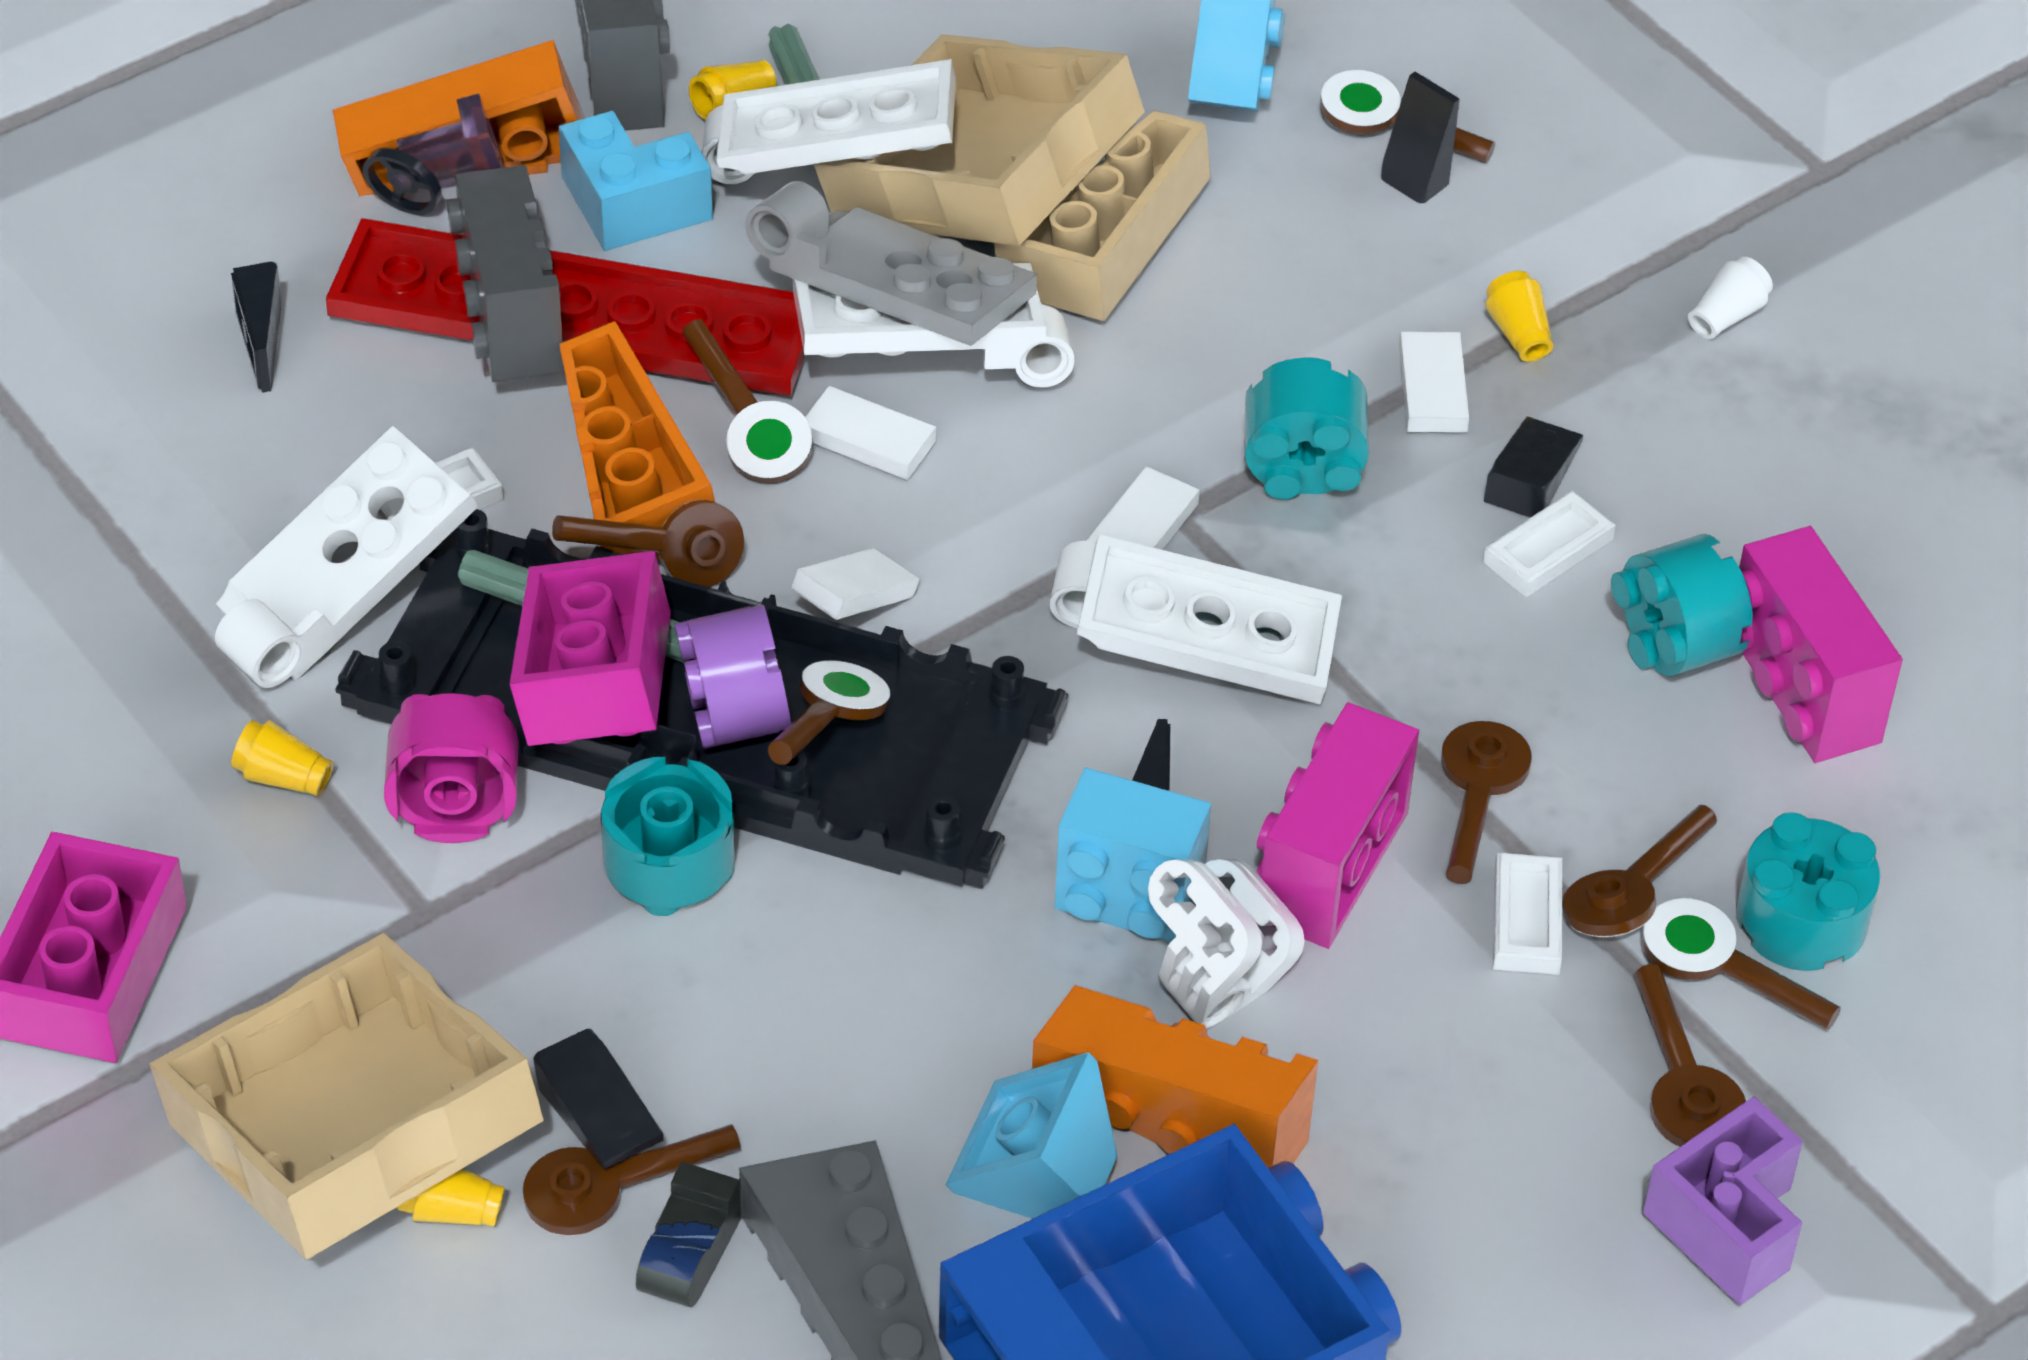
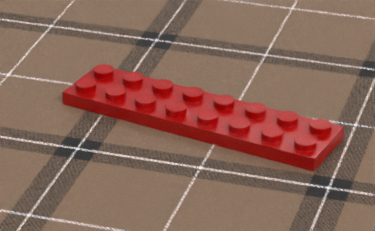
(413, 283)

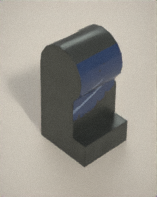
(690, 1235)

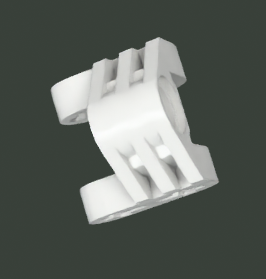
(1225, 971)

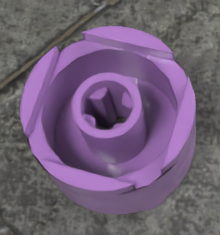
(733, 676)

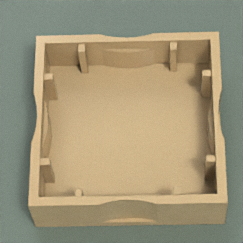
(1020, 142)
(346, 1094)

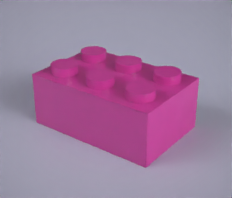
(1816, 646)
(591, 649)
(1338, 818)
(86, 945)

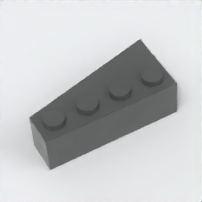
(623, 58)
(508, 272)
(841, 1251)

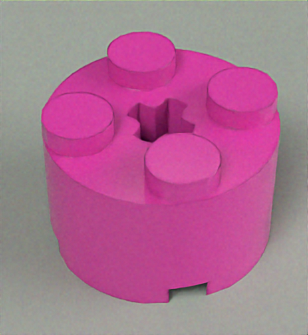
(451, 766)

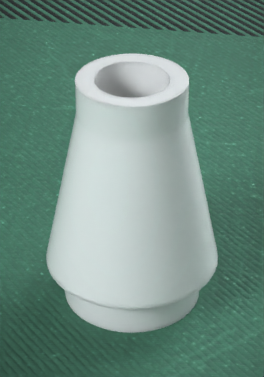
(1734, 294)

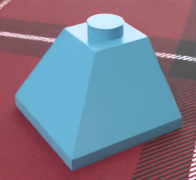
(1038, 1140)

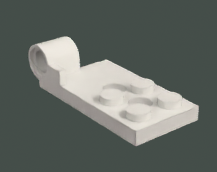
(830, 120)
(840, 326)
(297, 602)
(1146, 604)

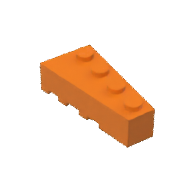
(522, 94)
(627, 439)
(1178, 1080)

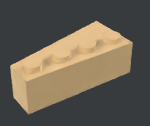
(1116, 216)

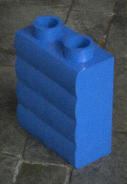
(1170, 1264)

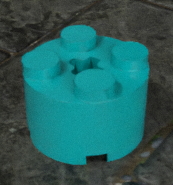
(1306, 428)
(1683, 605)
(667, 834)
(1808, 892)

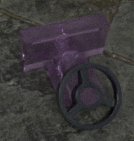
(436, 157)

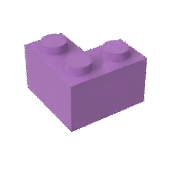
(1722, 1199)

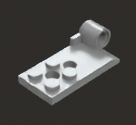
(887, 264)

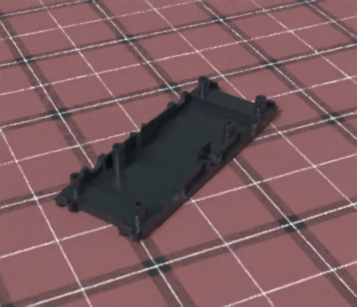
(872, 791)

